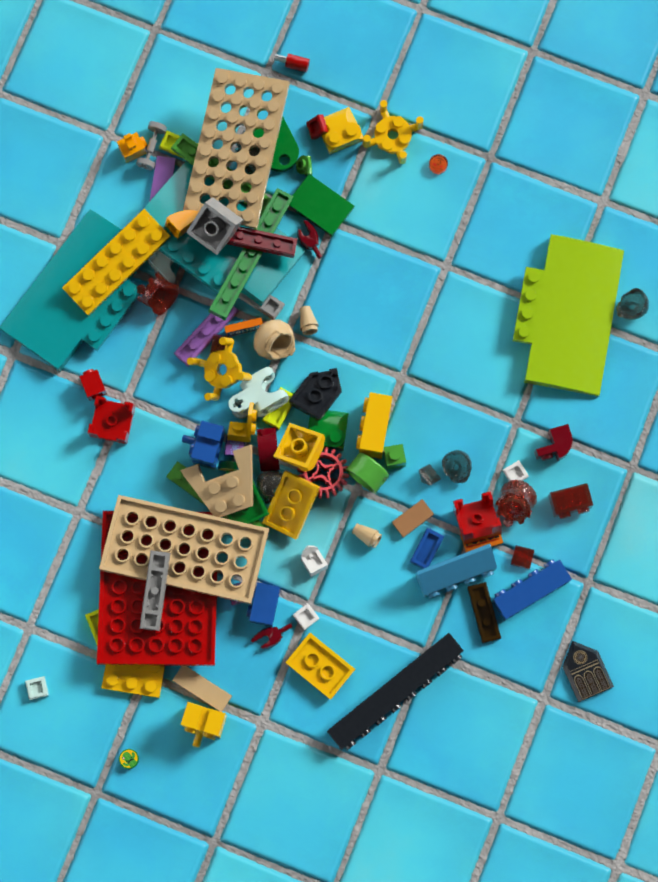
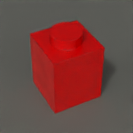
(92, 384)

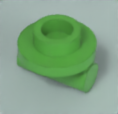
(304, 165)

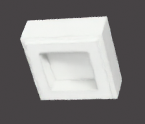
(515, 472)
(306, 616)

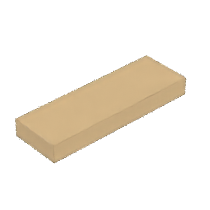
(202, 688)

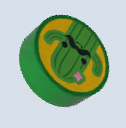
(129, 758)

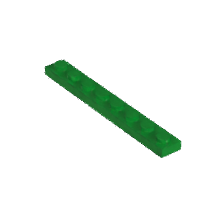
(249, 258)

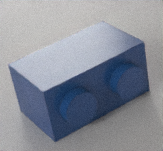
(264, 604)

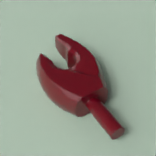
(311, 241)
(273, 634)

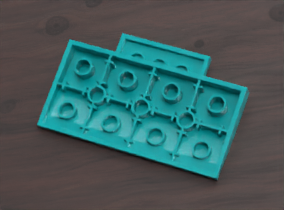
(201, 261)
(49, 319)

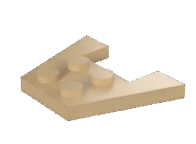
(227, 492)

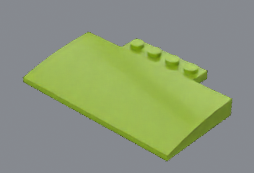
(569, 314)

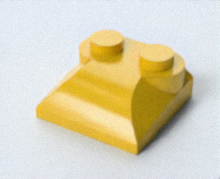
(342, 131)
(300, 447)

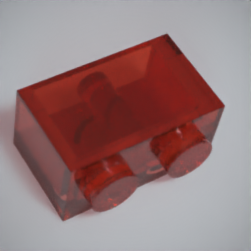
(570, 500)

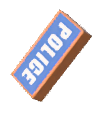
(243, 327)

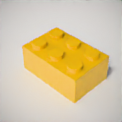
(374, 425)

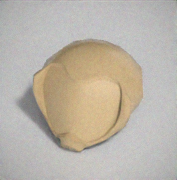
(274, 340)

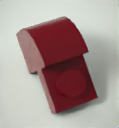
(561, 444)
(267, 447)

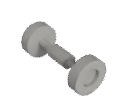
(157, 128)

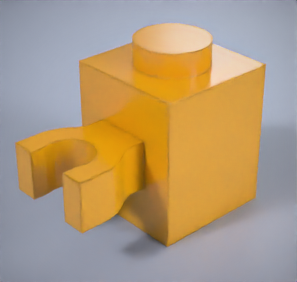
(132, 146)

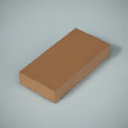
(412, 518)

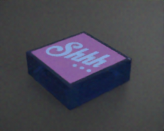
(230, 446)

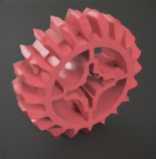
(331, 468)

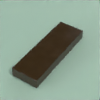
(484, 612)

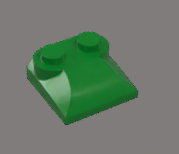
(333, 427)

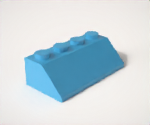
(456, 571)

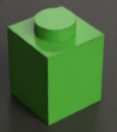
(394, 456)

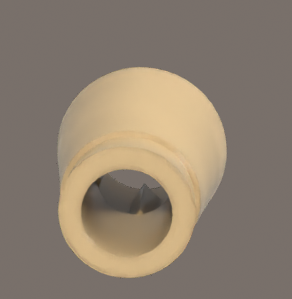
(308, 322)
(367, 535)

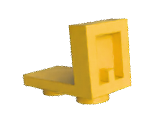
(243, 431)

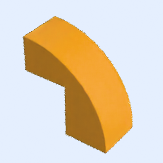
(180, 222)

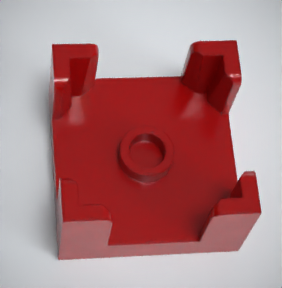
(111, 420)
(477, 519)

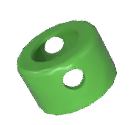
(367, 472)

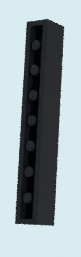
(397, 689)

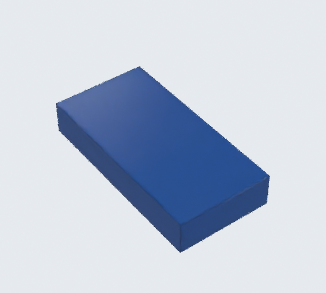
(426, 549)

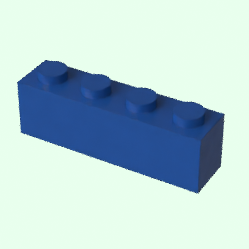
(532, 589)

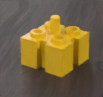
(203, 722)

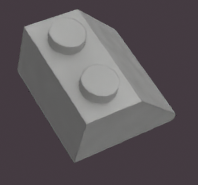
(214, 225)

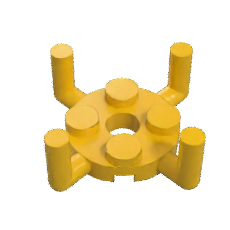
(396, 124)
(212, 369)

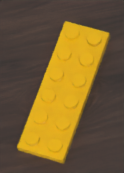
(116, 262)

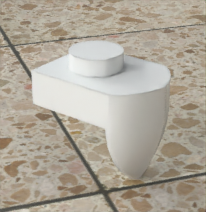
(313, 560)

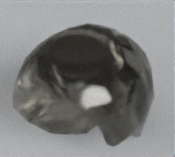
(633, 305)
(457, 466)
(267, 482)

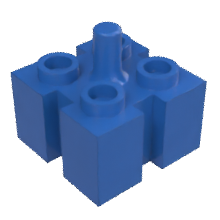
(206, 444)

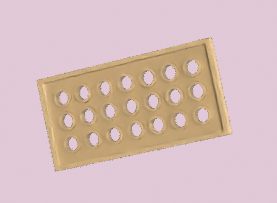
(267, 143)
(200, 522)

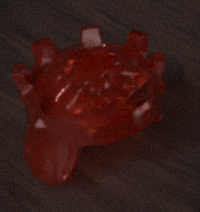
(158, 294)
(516, 501)

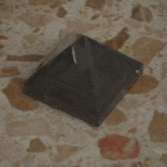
(428, 475)

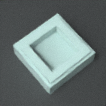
(37, 688)

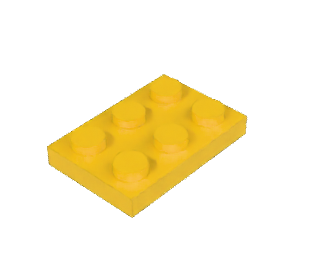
(291, 504)
(320, 666)
(134, 679)

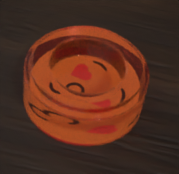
(438, 164)

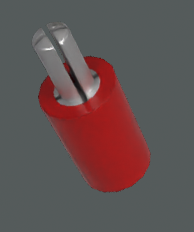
(294, 62)

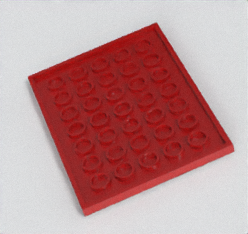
(187, 619)

